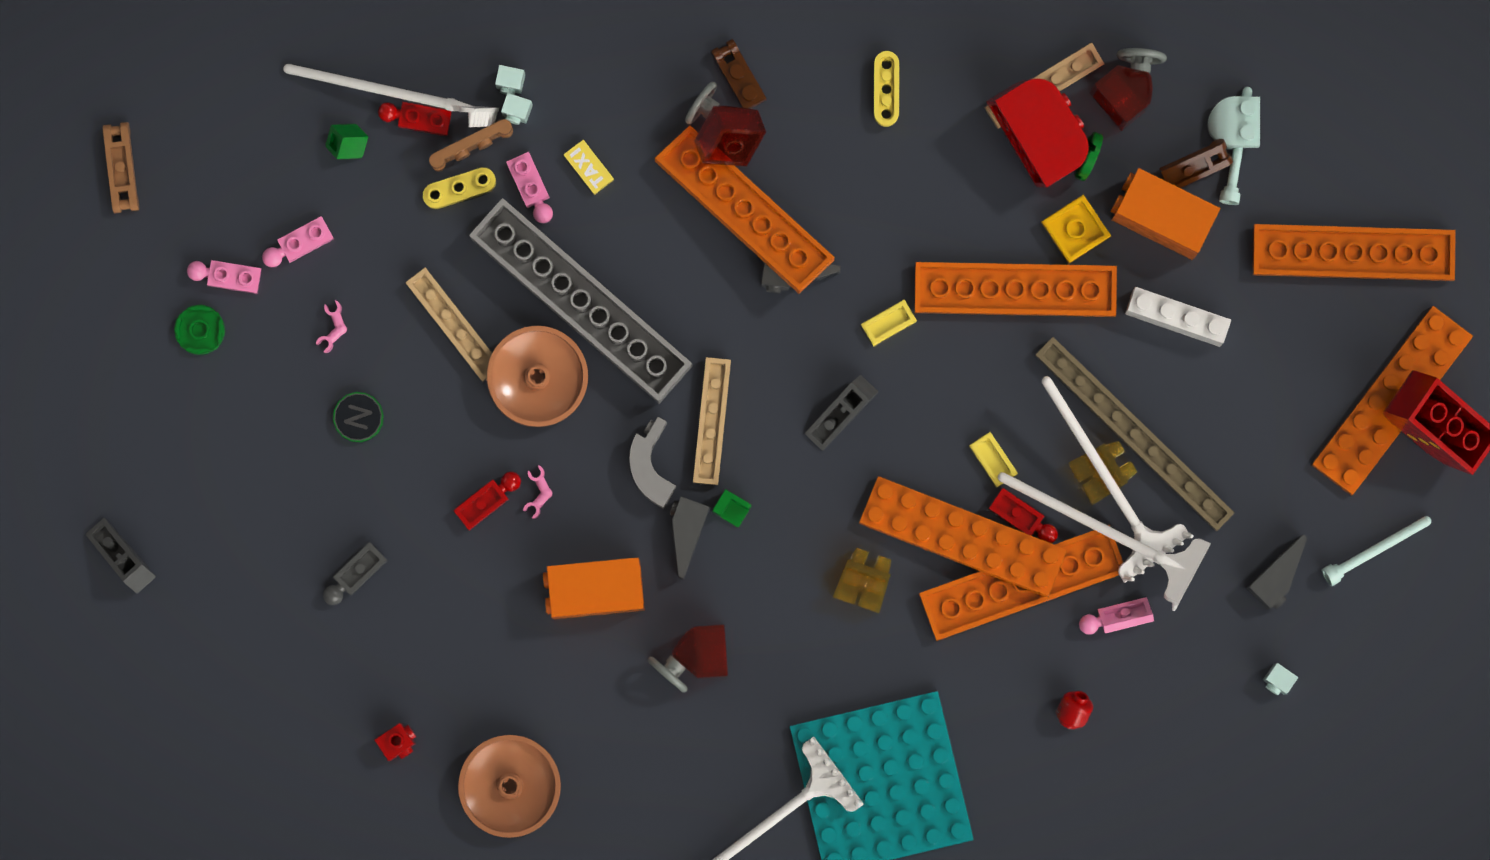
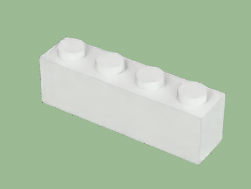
(1177, 316)

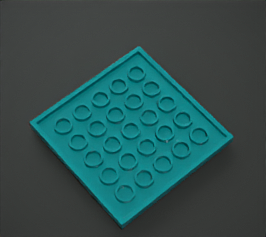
(902, 772)

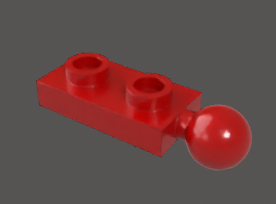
(417, 117)
(487, 500)
(1022, 516)

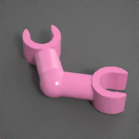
(340, 327)
(545, 493)

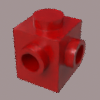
(397, 742)

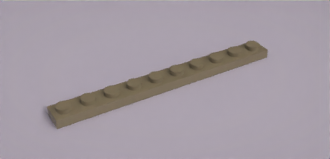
(1134, 434)

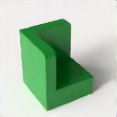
(346, 141)
(731, 508)

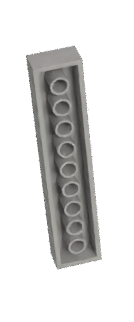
(580, 300)

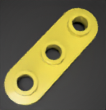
(890, 78)
(471, 189)

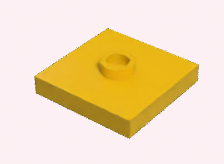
(1076, 229)

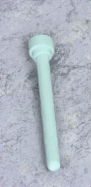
(1230, 193)
(1335, 572)

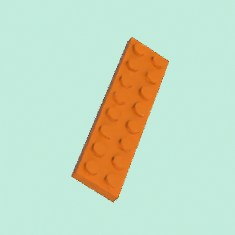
(746, 212)
(1353, 252)
(1015, 289)
(1366, 431)
(963, 536)
(985, 598)

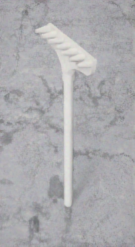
(477, 115)
(1158, 540)
(1179, 566)
(823, 781)

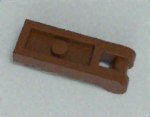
(739, 76)
(1197, 164)

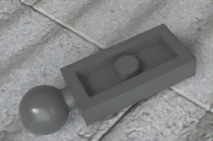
(354, 574)

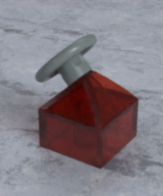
(1128, 91)
(728, 133)
(700, 652)

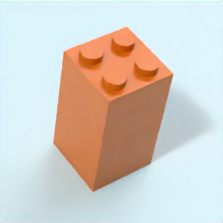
(1164, 213)
(594, 588)

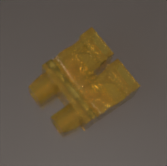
(1096, 488)
(862, 578)

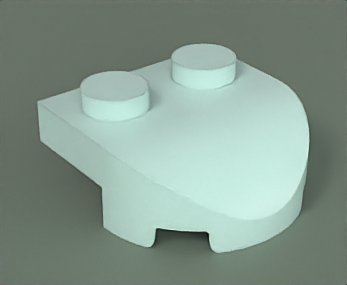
(1236, 121)

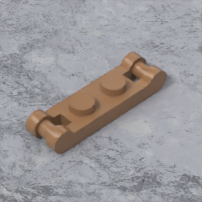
(461, 148)
(120, 167)

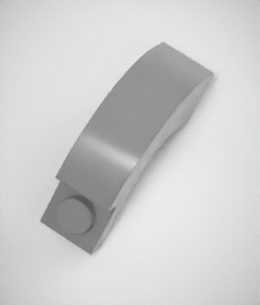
(647, 480)

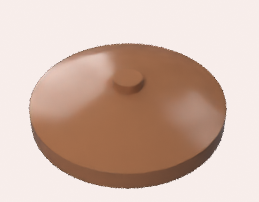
(537, 376)
(509, 786)

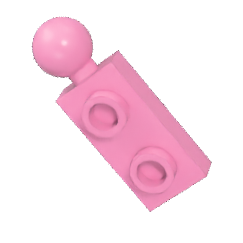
(530, 186)
(298, 243)
(226, 275)
(1118, 617)

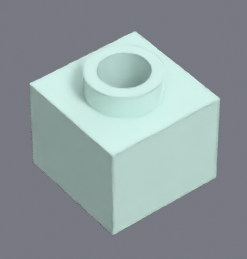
(510, 80)
(516, 109)
(1279, 679)

